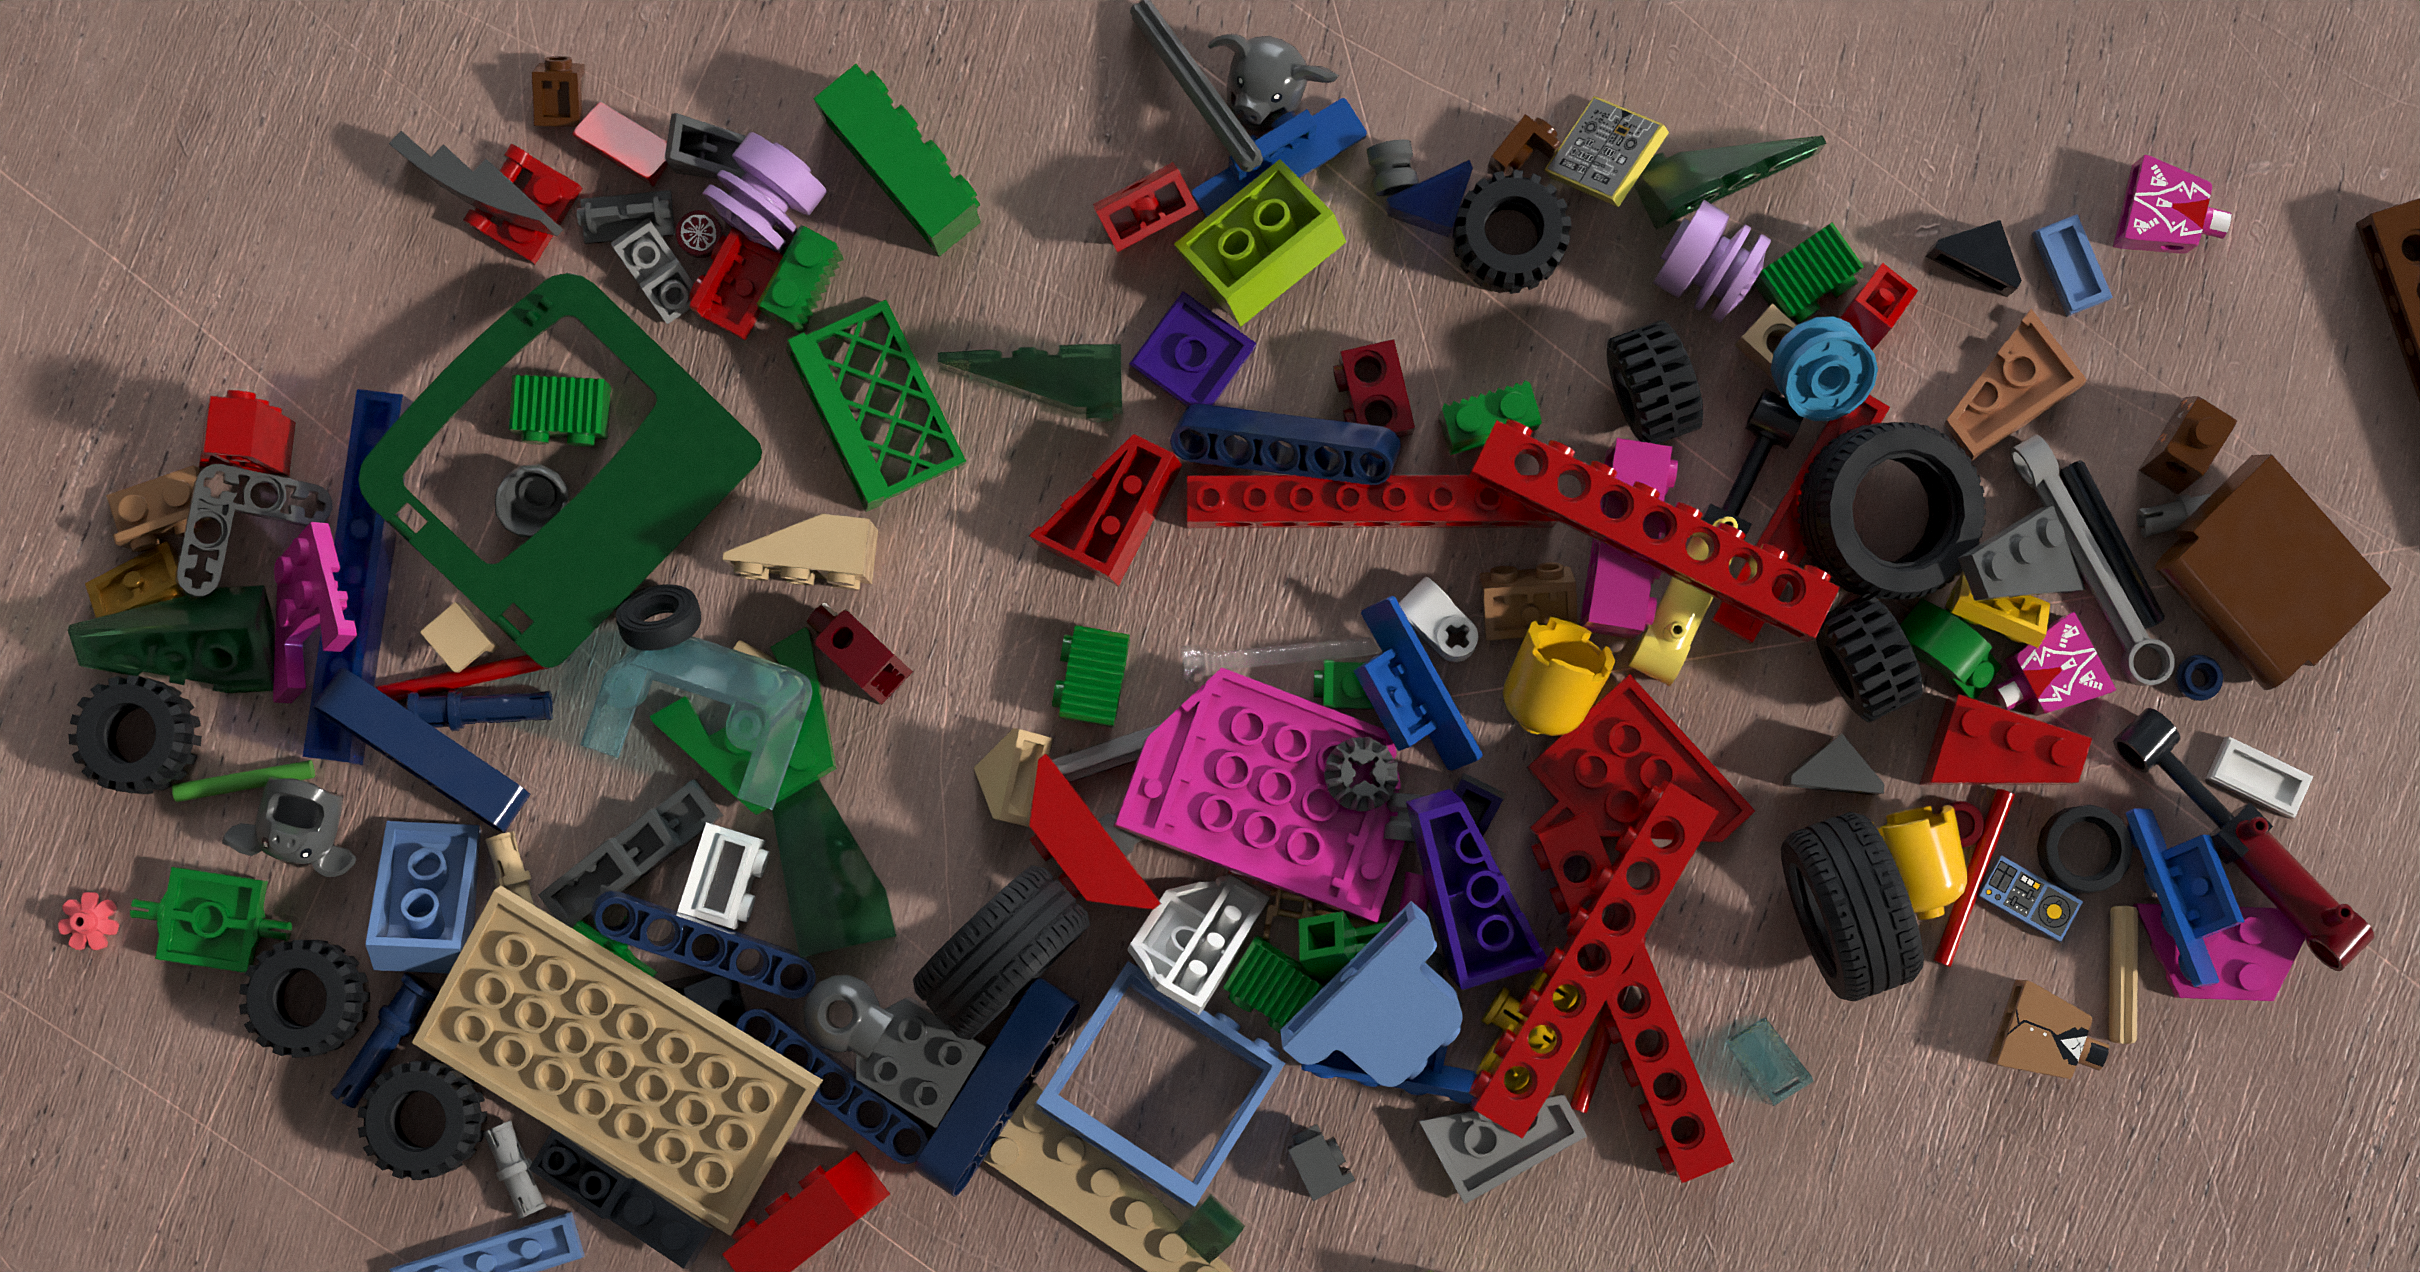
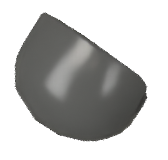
(529, 499)

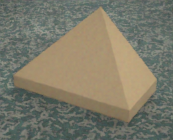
(1010, 774)

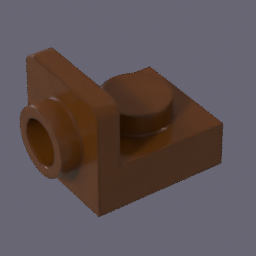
(557, 92)
(1515, 148)

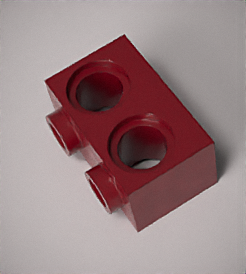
(1386, 391)

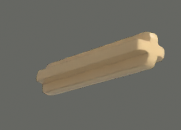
(2123, 974)

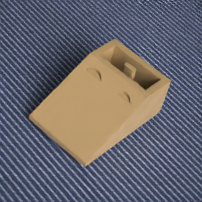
(819, 548)

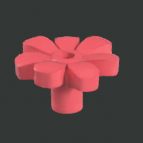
(88, 921)

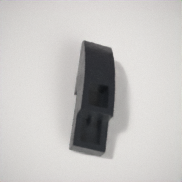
(621, 1199)

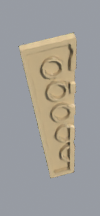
(1092, 1191)

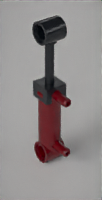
(2243, 837)

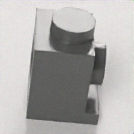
(1319, 1162)

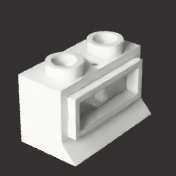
(724, 876)

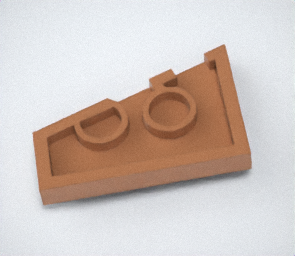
(2015, 388)

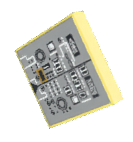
(1606, 151)

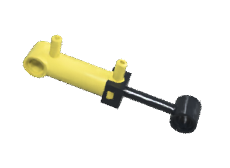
(1683, 607)

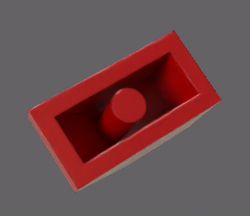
(1878, 305)

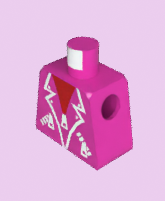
(2167, 209)
(2057, 673)

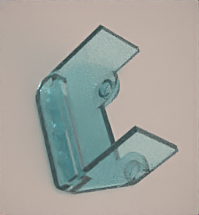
(764, 700)

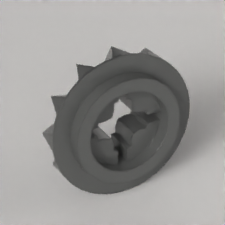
(1339, 774)

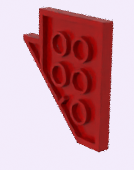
(1618, 757)

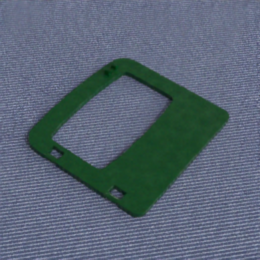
(618, 525)

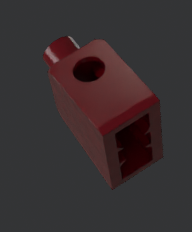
(858, 652)

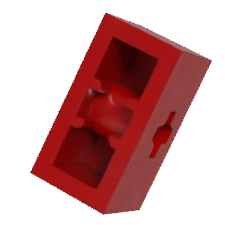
(1145, 206)

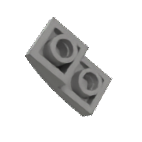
(655, 269)

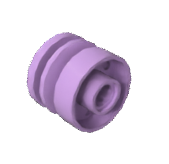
(769, 186)
(1711, 261)

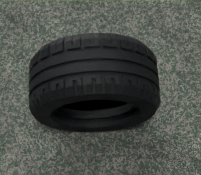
(1953, 506)
(1852, 906)
(1000, 952)

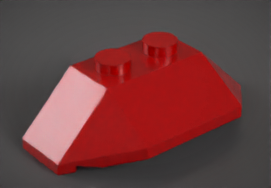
(1081, 844)

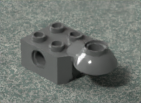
(898, 1049)

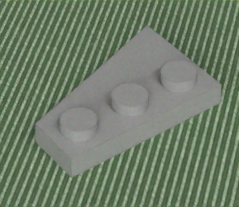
(1485, 1155)

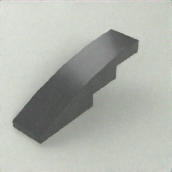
(482, 188)
(631, 853)

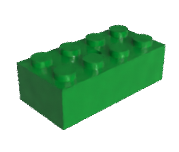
(897, 159)

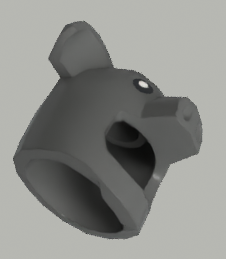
(1266, 78)
(295, 825)

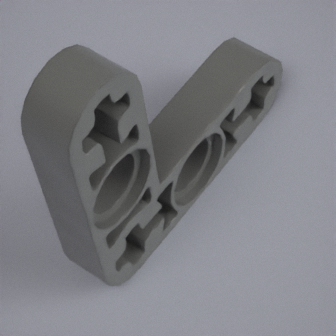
(223, 509)

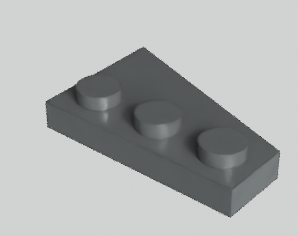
(2023, 560)

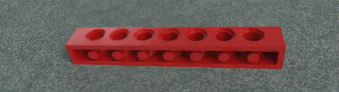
(1325, 503)
(1811, 585)
(1518, 1108)
(1706, 1146)

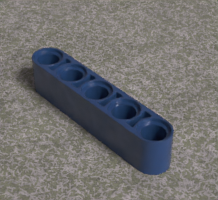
(1304, 434)
(421, 750)
(719, 961)
(997, 1087)
(847, 1106)

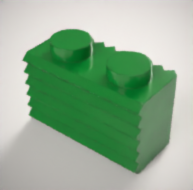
(1809, 273)
(800, 279)
(559, 408)
(1470, 422)
(1092, 676)
(1271, 983)

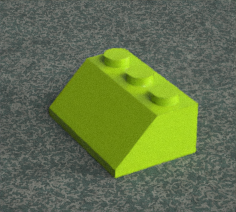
(1261, 242)

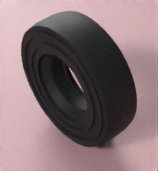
(661, 633)

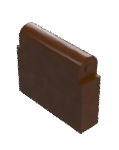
(2270, 572)

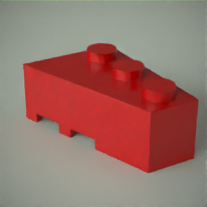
(247, 434)
(1112, 511)
(2000, 747)
(809, 1220)

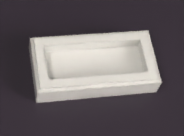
(2259, 777)

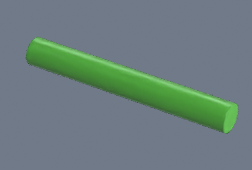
(241, 781)

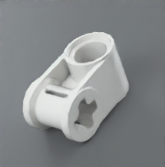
(1434, 614)

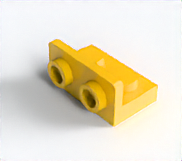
(2017, 617)

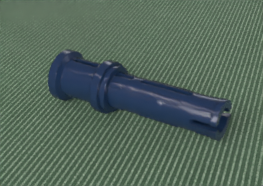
(457, 710)
(395, 1022)

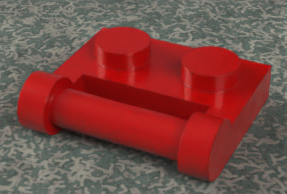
(546, 188)

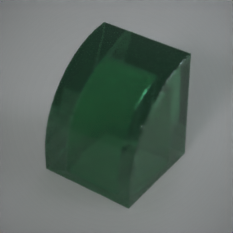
(1210, 1228)

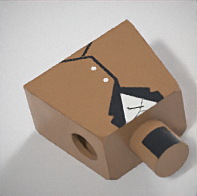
(2044, 1034)

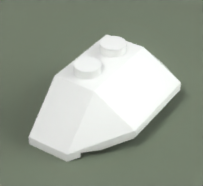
(1196, 938)

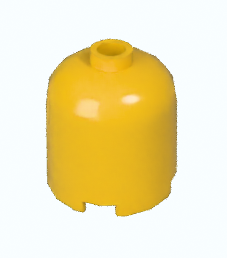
(1555, 677)
(1927, 857)

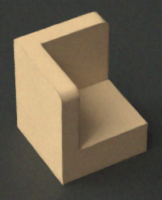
(458, 637)

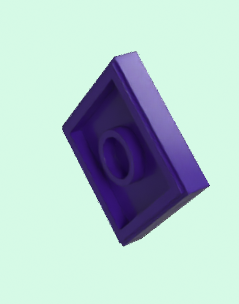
(1192, 353)

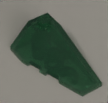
(1681, 182)
(1077, 379)
(202, 639)
(827, 878)

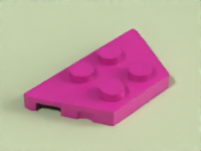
(2247, 957)

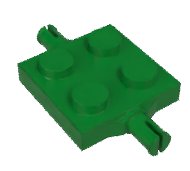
(211, 919)

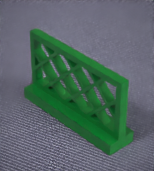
(836, 414)

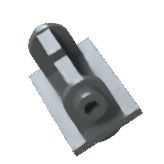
(612, 216)

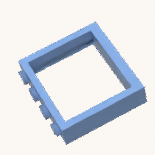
(1220, 1030)

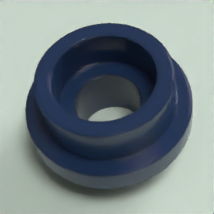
(2211, 671)

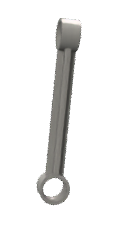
(2040, 471)

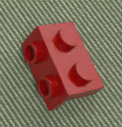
(734, 283)

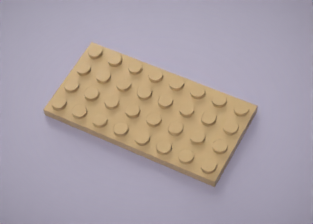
(616, 1060)

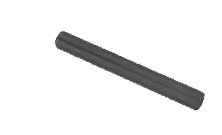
(1196, 85)

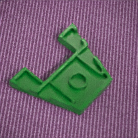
(813, 750)

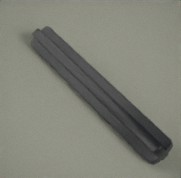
(2111, 542)

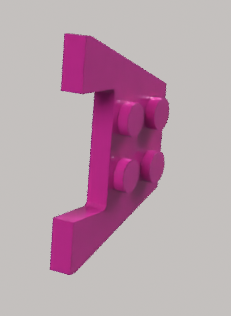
(304, 601)

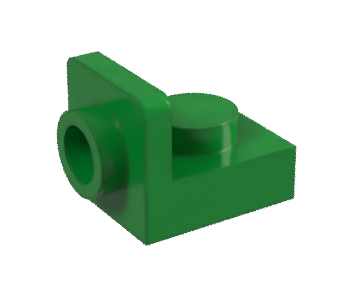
(1340, 686)

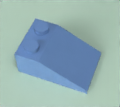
(423, 896)

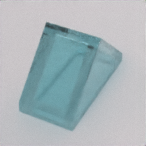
(1768, 1062)

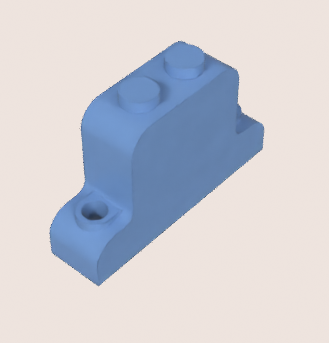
(1381, 1006)

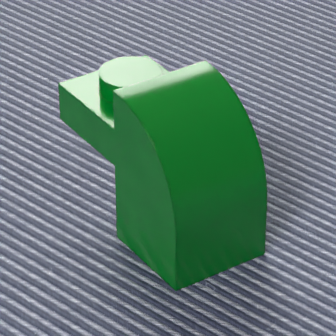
(1951, 648)
(1331, 943)

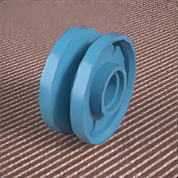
(1824, 368)

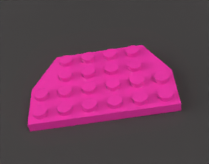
(1246, 789)

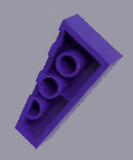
(1471, 901)

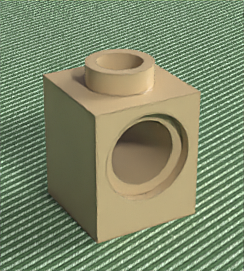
(1753, 342)

